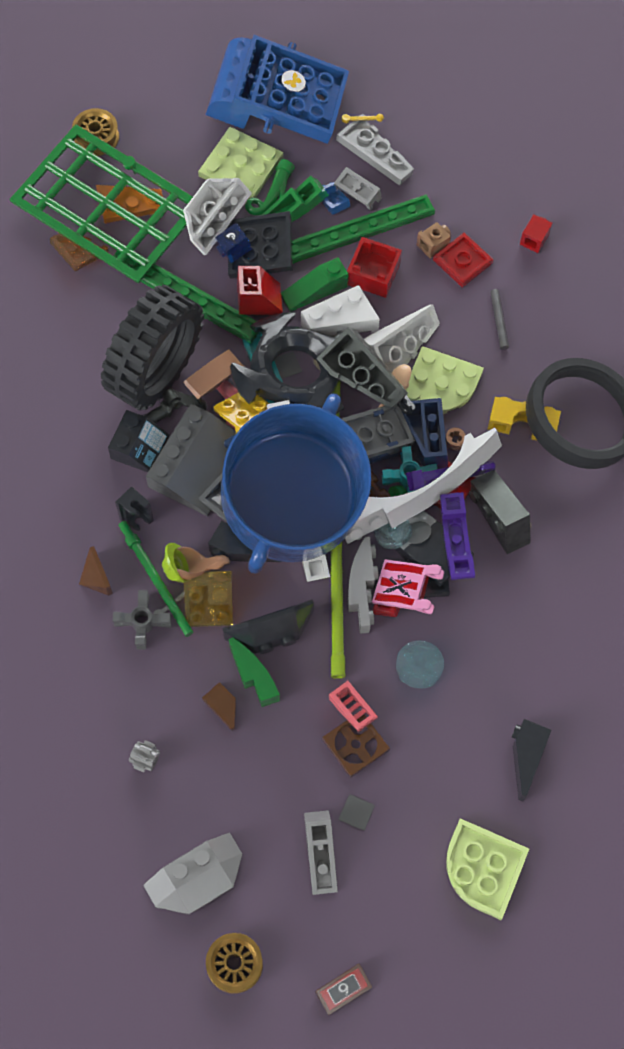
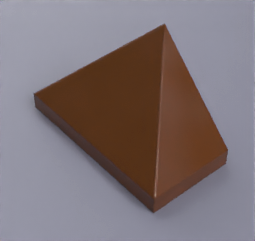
(94, 574)

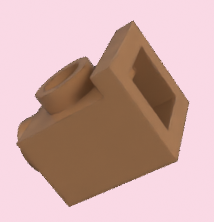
(433, 239)

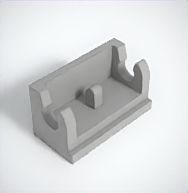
(358, 188)

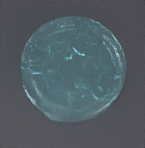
(419, 664)

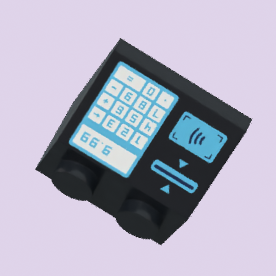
(137, 441)

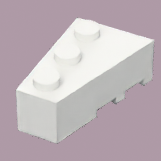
(340, 312)

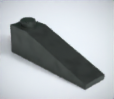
(359, 366)

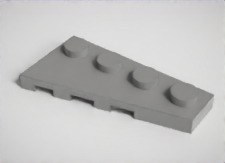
(370, 146)

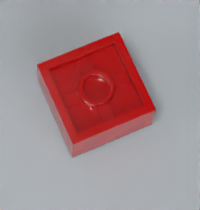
(374, 267)

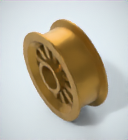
(100, 124)
(222, 943)

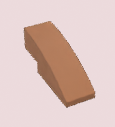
(211, 374)

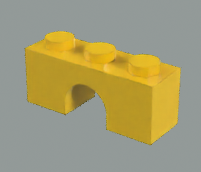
(507, 412)

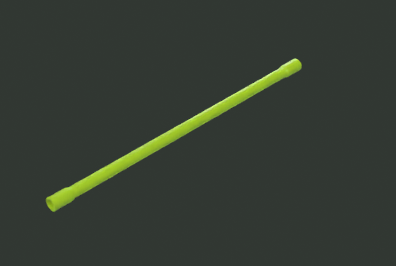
(337, 657)

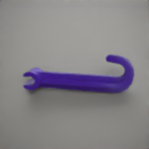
(419, 479)

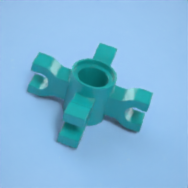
(392, 476)

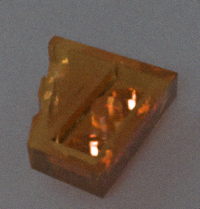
(73, 253)

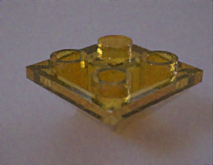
(209, 599)

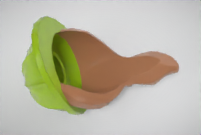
(186, 563)

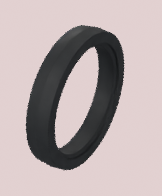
(547, 435)

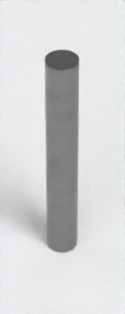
(500, 324)

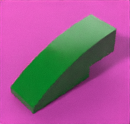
(300, 200)
(254, 673)

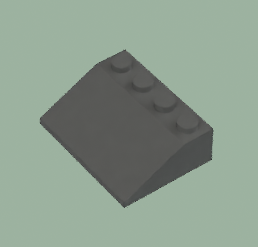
(191, 459)

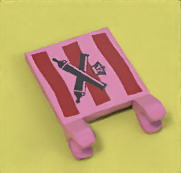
(402, 585)

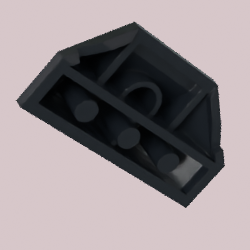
(272, 629)

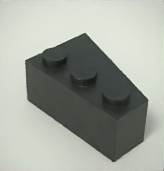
(502, 511)

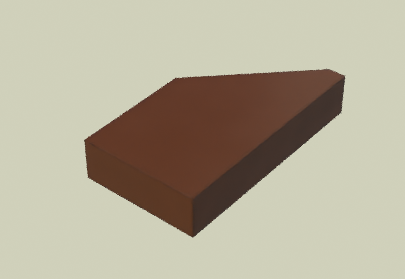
(222, 704)

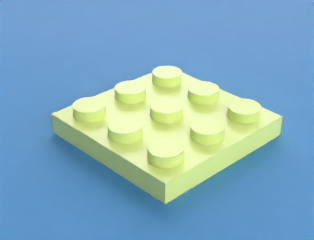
(241, 158)

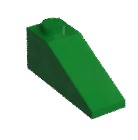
(317, 284)

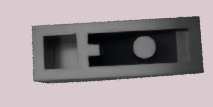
(227, 543)
(527, 752)

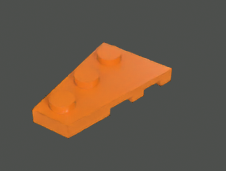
(131, 201)

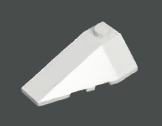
(403, 338)

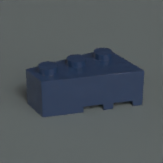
(428, 432)

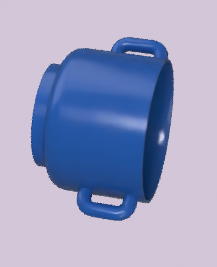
(294, 482)

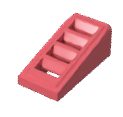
(345, 689)

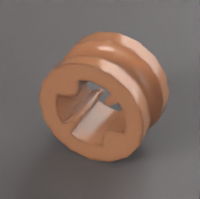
(455, 432)

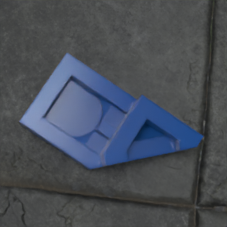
(336, 200)

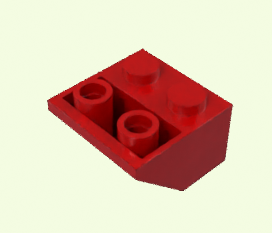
(258, 292)

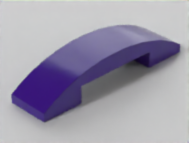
(456, 536)

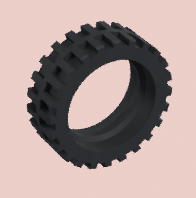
(152, 347)

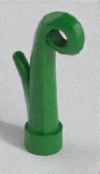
(283, 172)

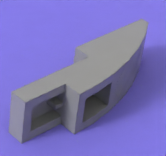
(361, 579)

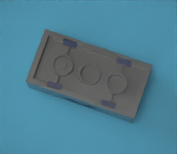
(381, 432)

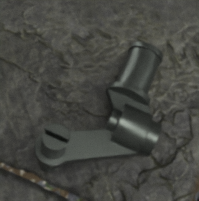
(171, 401)

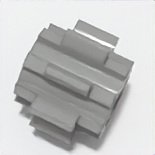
(144, 756)

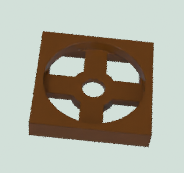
(351, 768)

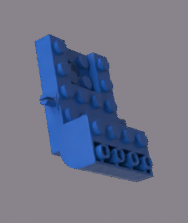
(253, 86)

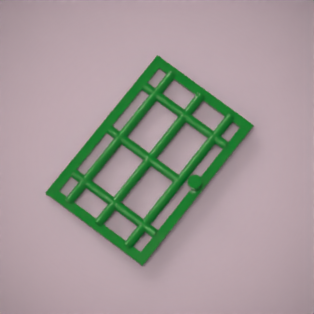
(105, 202)

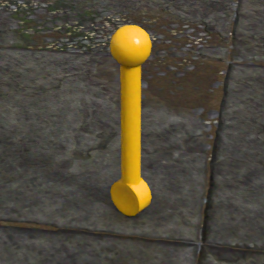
(346, 118)

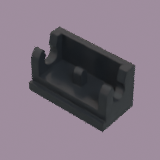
(133, 506)

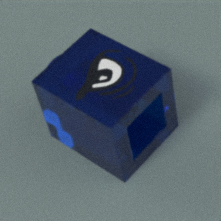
(232, 243)

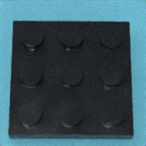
(270, 243)

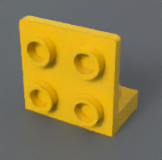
(238, 411)

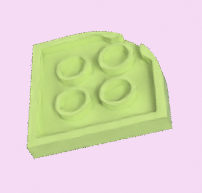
(444, 378)
(484, 867)

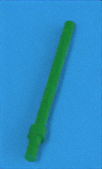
(134, 543)

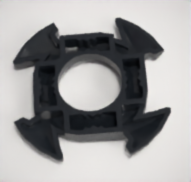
(276, 340)

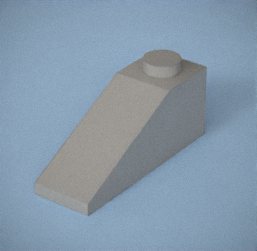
(320, 852)

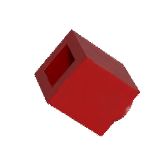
(536, 233)

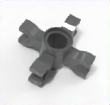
(129, 619)

